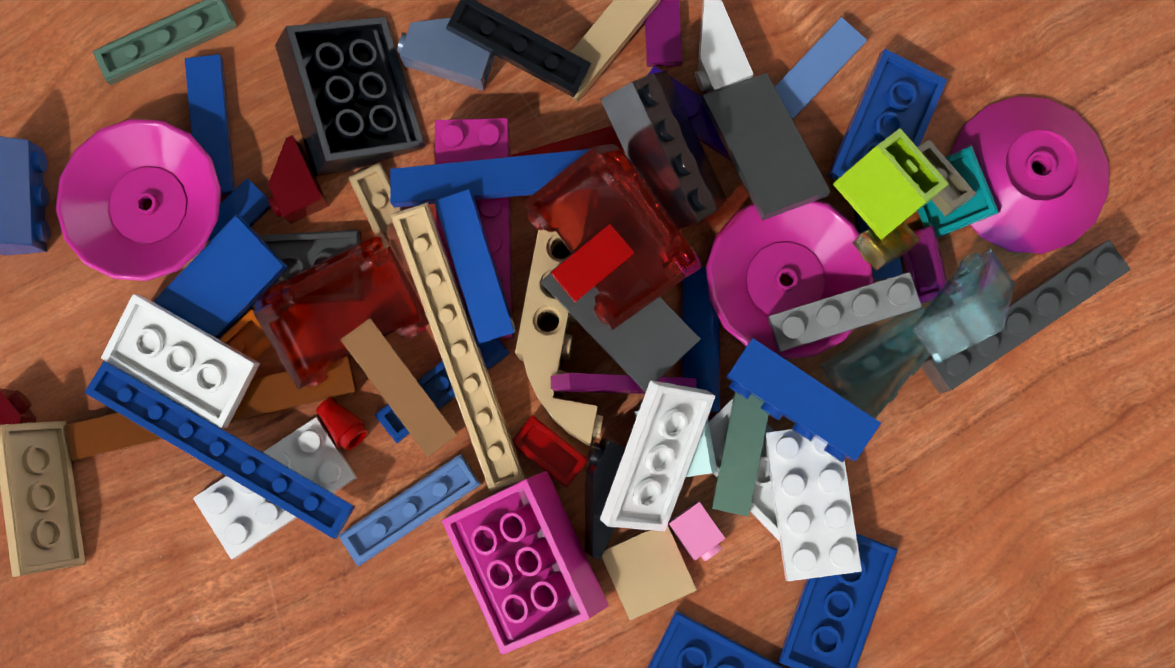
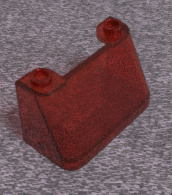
(609, 190)
(329, 300)

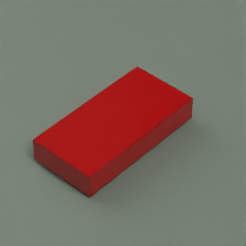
(592, 263)
(549, 451)

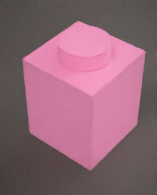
(697, 532)

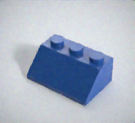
(22, 197)

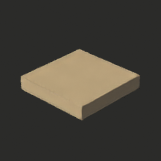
(648, 572)

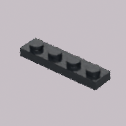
(518, 46)

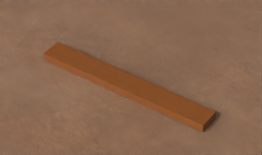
(262, 397)

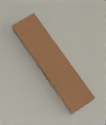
(399, 387)

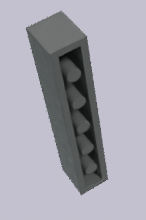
(1032, 314)

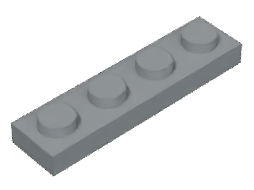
(844, 312)

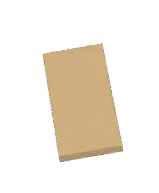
(39, 498)

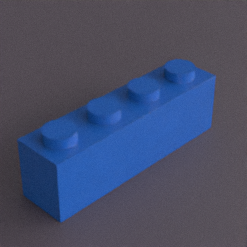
(802, 400)

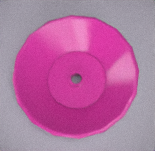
(105, 195)
(1034, 208)
(752, 254)

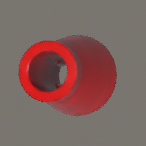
(342, 424)

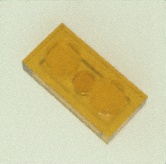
(884, 251)

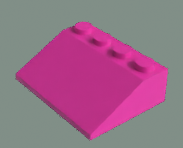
(525, 563)

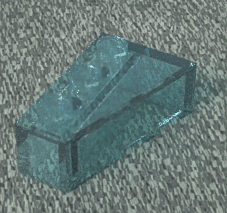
(967, 307)
(878, 364)

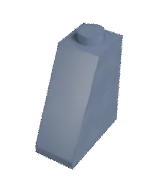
(444, 54)

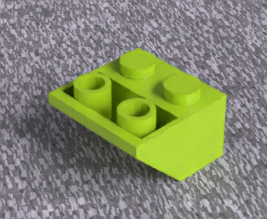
(890, 183)

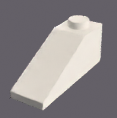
(720, 52)

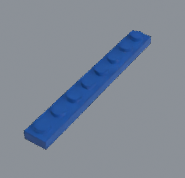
(220, 450)

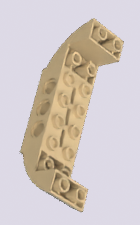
(546, 350)

